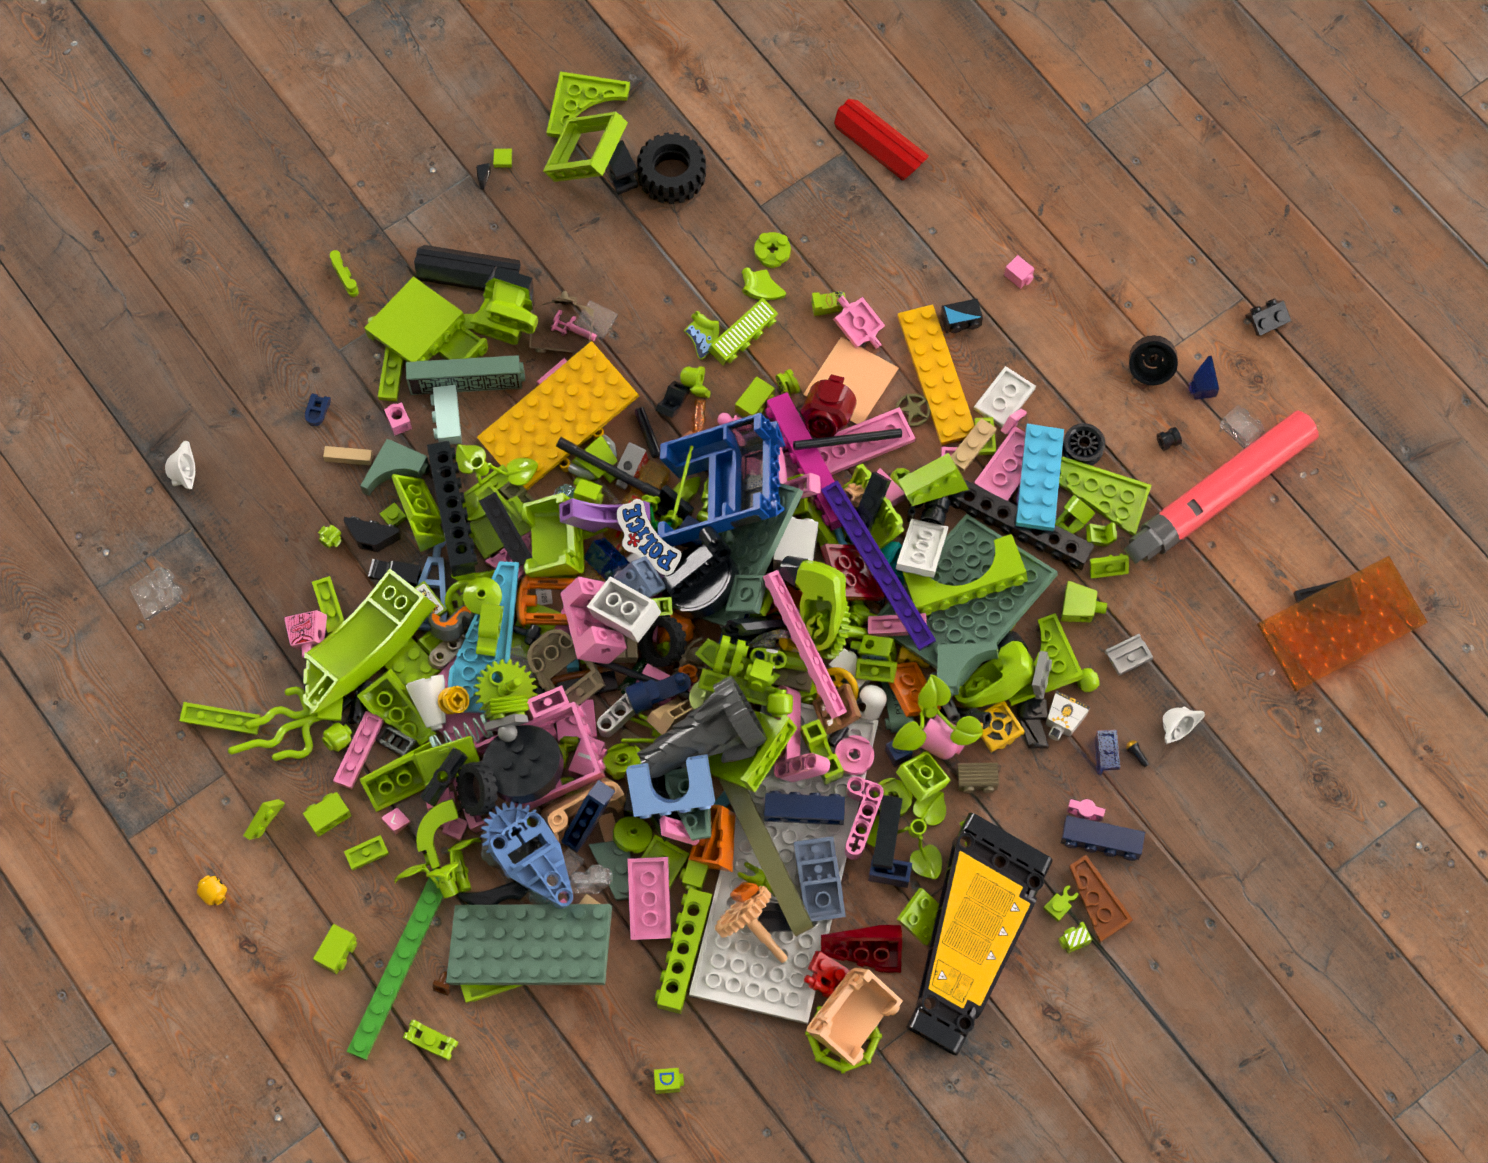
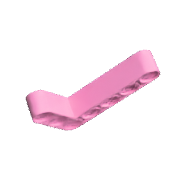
(790, 764)

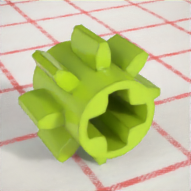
(329, 536)

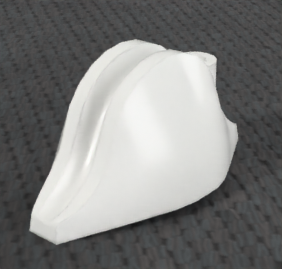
(181, 466)
(1180, 722)

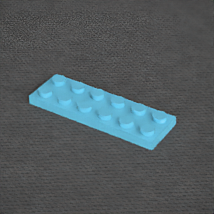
(1040, 477)

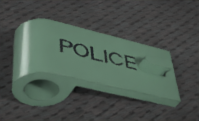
(896, 716)

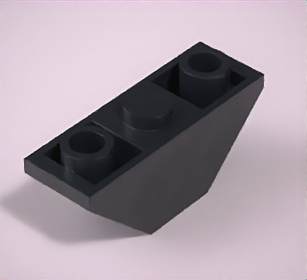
(371, 534)

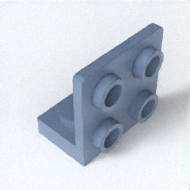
(641, 577)

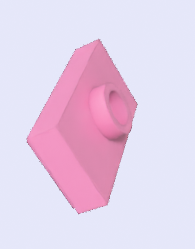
(675, 829)

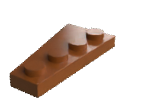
(1100, 902)

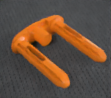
(524, 600)

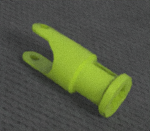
(758, 879)

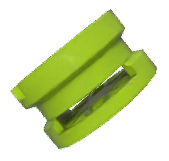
(787, 383)

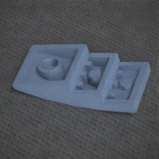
(819, 878)

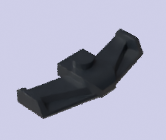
(1030, 714)

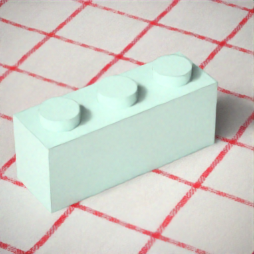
(446, 414)

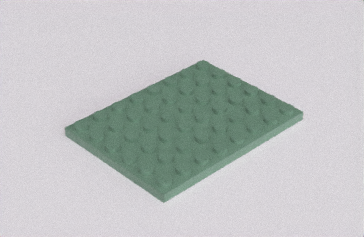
(965, 558)

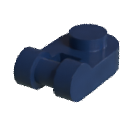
(315, 415)

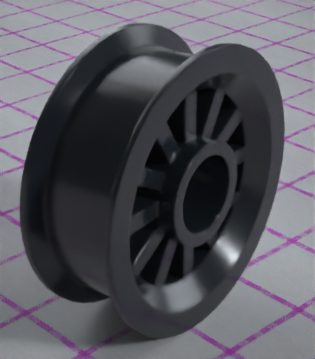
(1073, 439)

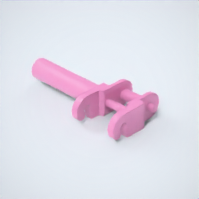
(571, 327)

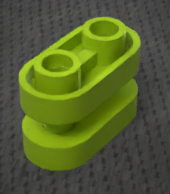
(734, 667)

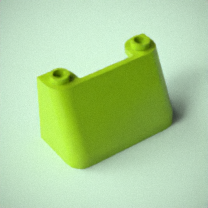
(555, 545)

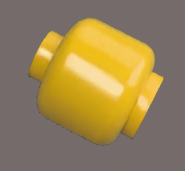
(211, 890)

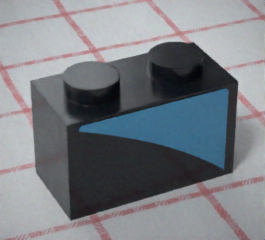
(961, 316)

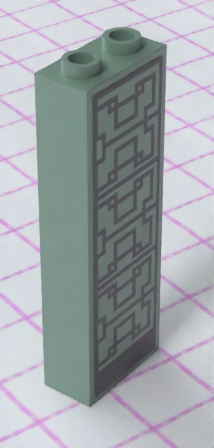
(465, 374)

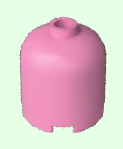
(938, 739)

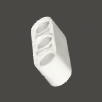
(615, 720)

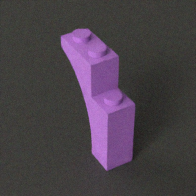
(592, 516)

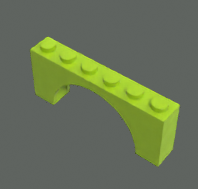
(1004, 572)

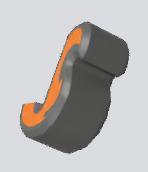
(453, 626)

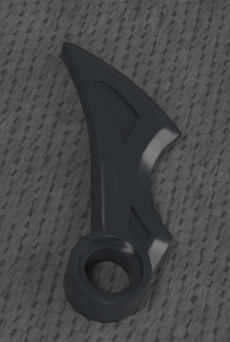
(496, 895)

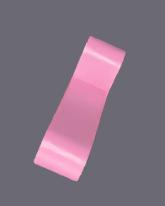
(862, 820)

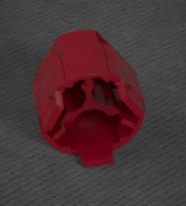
(828, 407)

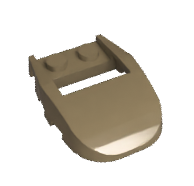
(551, 655)

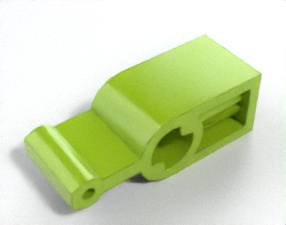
(489, 629)

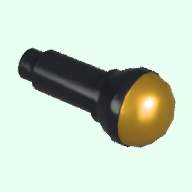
(1134, 748)

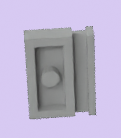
(1129, 654)
(1041, 675)

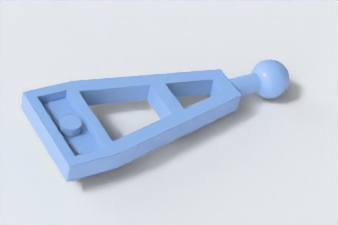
(441, 584)

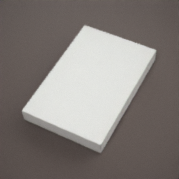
(1004, 396)

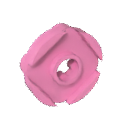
(864, 750)

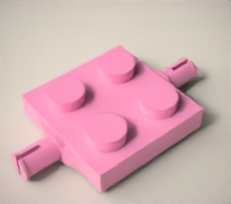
(859, 322)

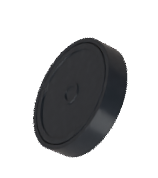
(709, 593)
(526, 766)

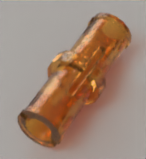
(699, 415)

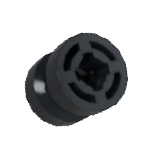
(1169, 438)

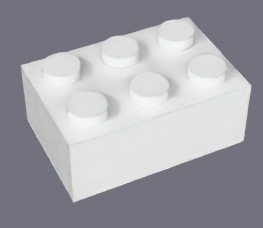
(624, 609)

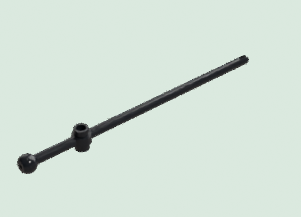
(533, 634)

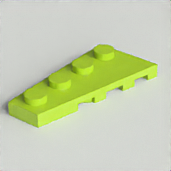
(708, 654)

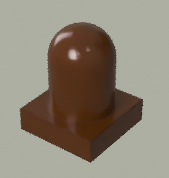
(441, 985)

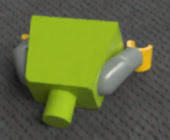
(602, 448)

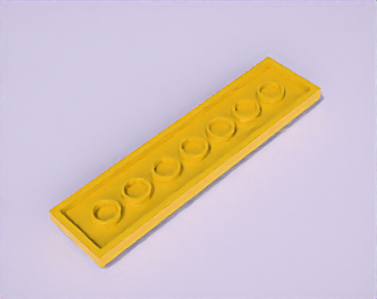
(936, 374)

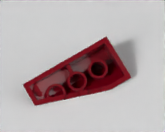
(869, 946)

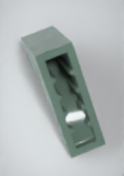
(394, 460)
(958, 659)

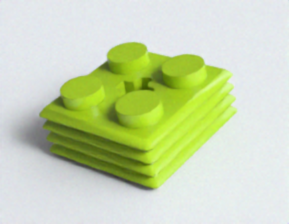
(505, 706)
(923, 776)

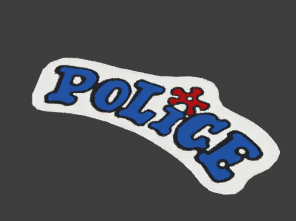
(643, 540)

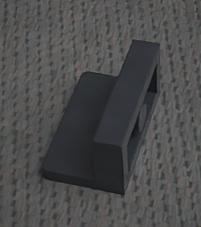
(774, 919)

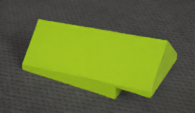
(420, 511)
(395, 780)

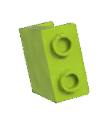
(464, 345)

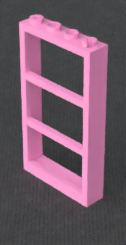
(476, 822)

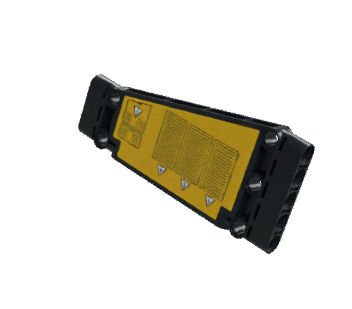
(975, 928)

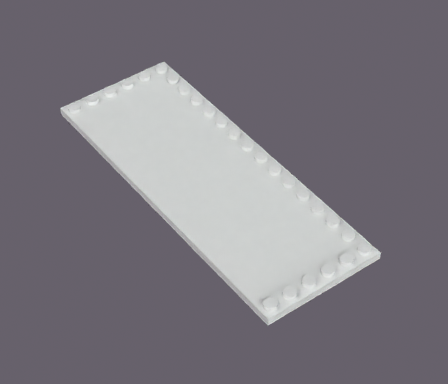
(740, 967)

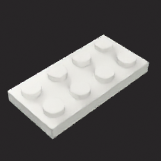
(922, 548)

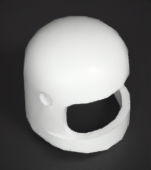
(875, 700)

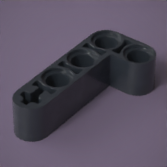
(698, 564)

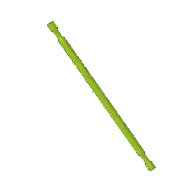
(682, 483)

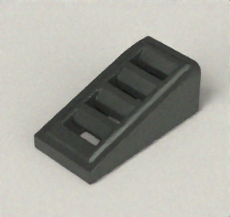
(408, 746)

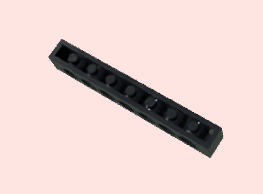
(452, 519)
(1007, 525)

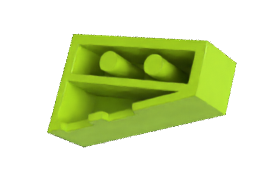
(933, 481)

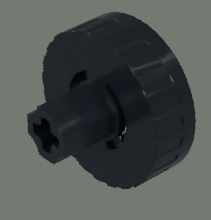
(1153, 349)

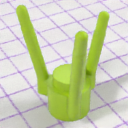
(655, 733)

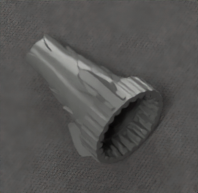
(718, 726)

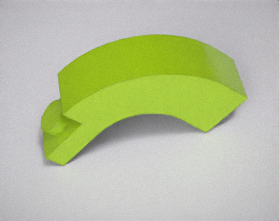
(431, 821)

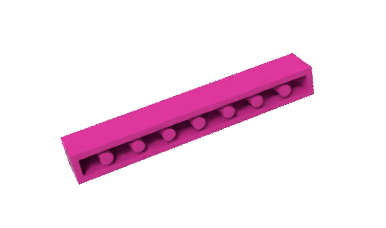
(807, 460)

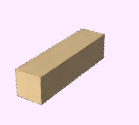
(348, 455)

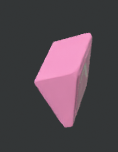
(395, 820)

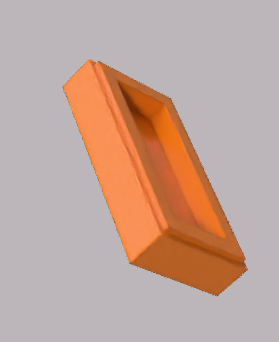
(744, 891)

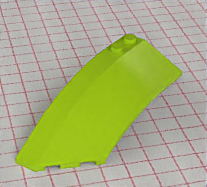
(364, 641)

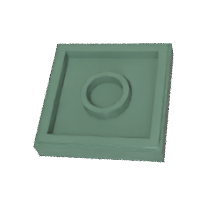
(746, 594)

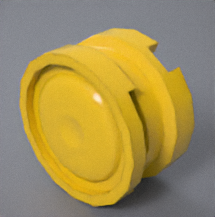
(453, 700)

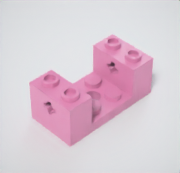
(589, 640)

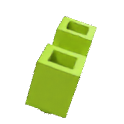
(817, 743)

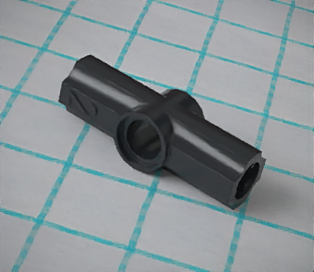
(451, 766)

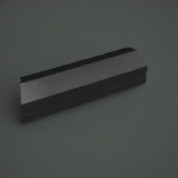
(458, 267)
(749, 628)

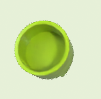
(1078, 510)

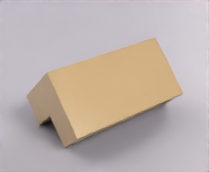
(669, 714)

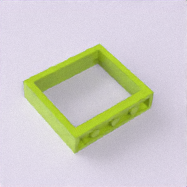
(558, 166)

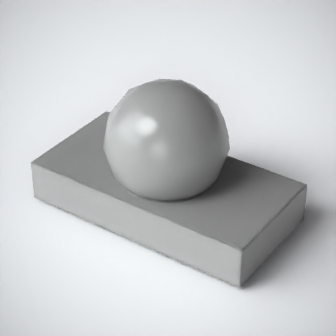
(506, 726)

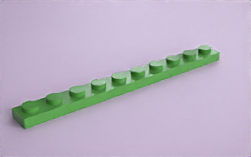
(396, 971)

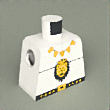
(1065, 715)

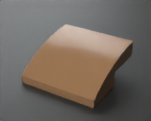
(853, 714)

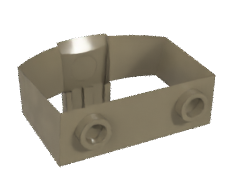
(565, 299)

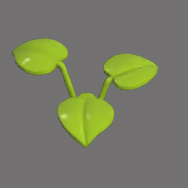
(472, 459)
(936, 694)
(927, 860)
(446, 882)

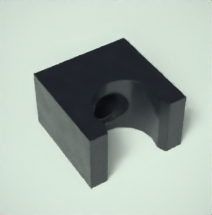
(622, 169)

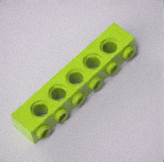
(675, 1001)

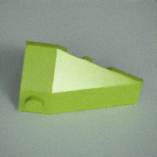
(391, 702)

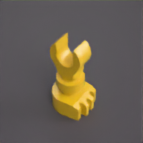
(905, 654)

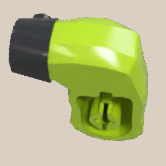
(822, 598)
(999, 677)

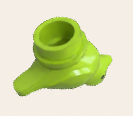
(859, 613)

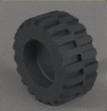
(666, 148)

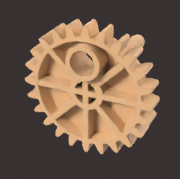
(746, 914)

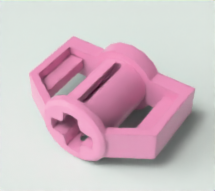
(1086, 809)

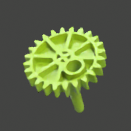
(844, 632)
(512, 682)

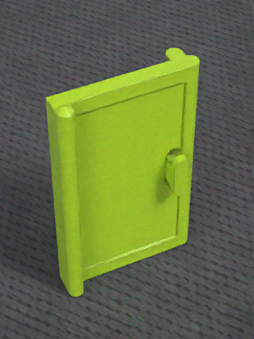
(432, 758)

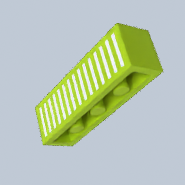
(743, 331)

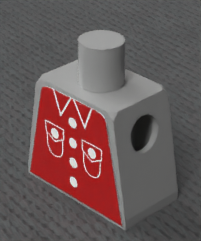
(631, 462)

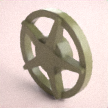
(913, 409)

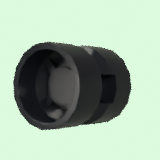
(936, 511)

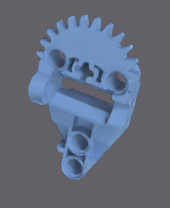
(537, 866)

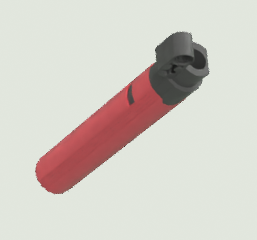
(1222, 487)

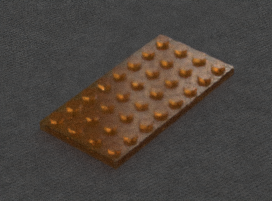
(1342, 623)

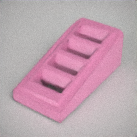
(808, 483)

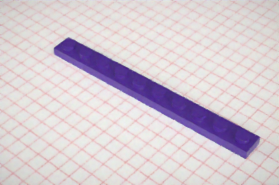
(878, 566)

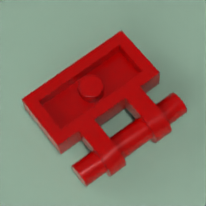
(827, 969)

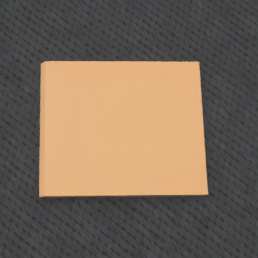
(863, 374)

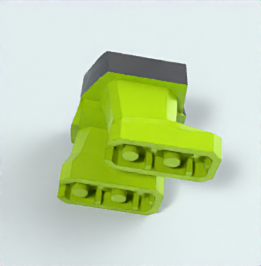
(506, 307)

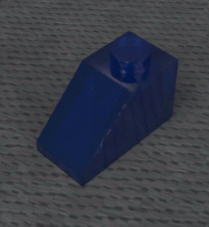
(1204, 382)

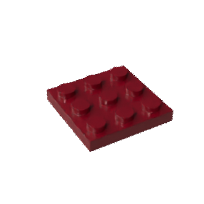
(859, 580)

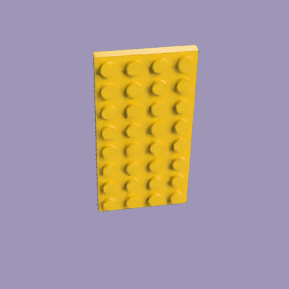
(567, 405)

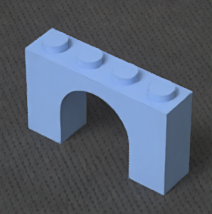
(647, 802)

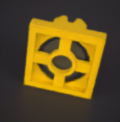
(1000, 730)

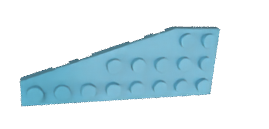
(467, 662)

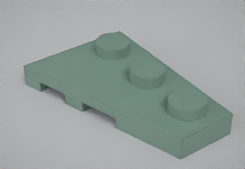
(612, 857)

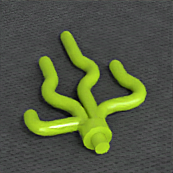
(304, 721)

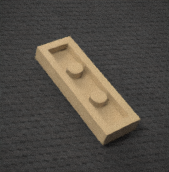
(973, 444)

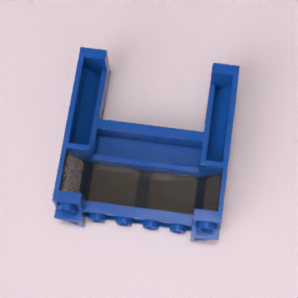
(741, 469)

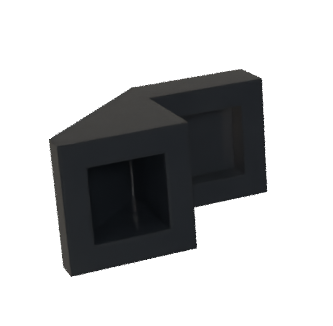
(673, 399)

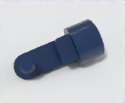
(646, 694)

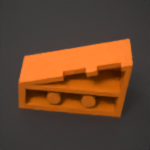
(719, 849)

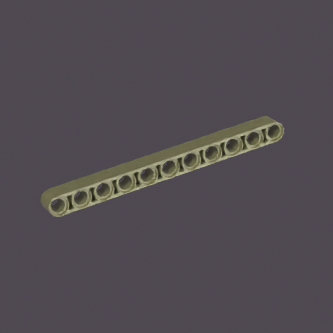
(768, 858)

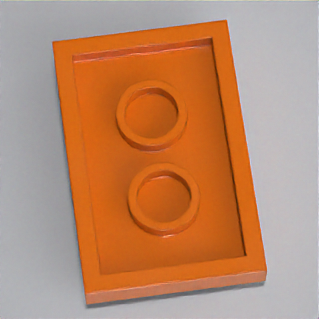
(907, 686)

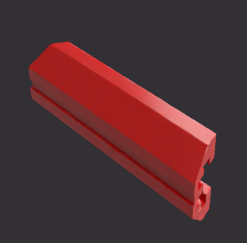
(878, 139)

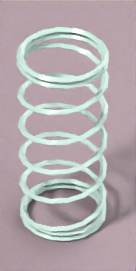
(489, 733)

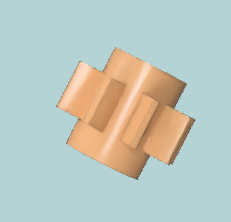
(854, 493)

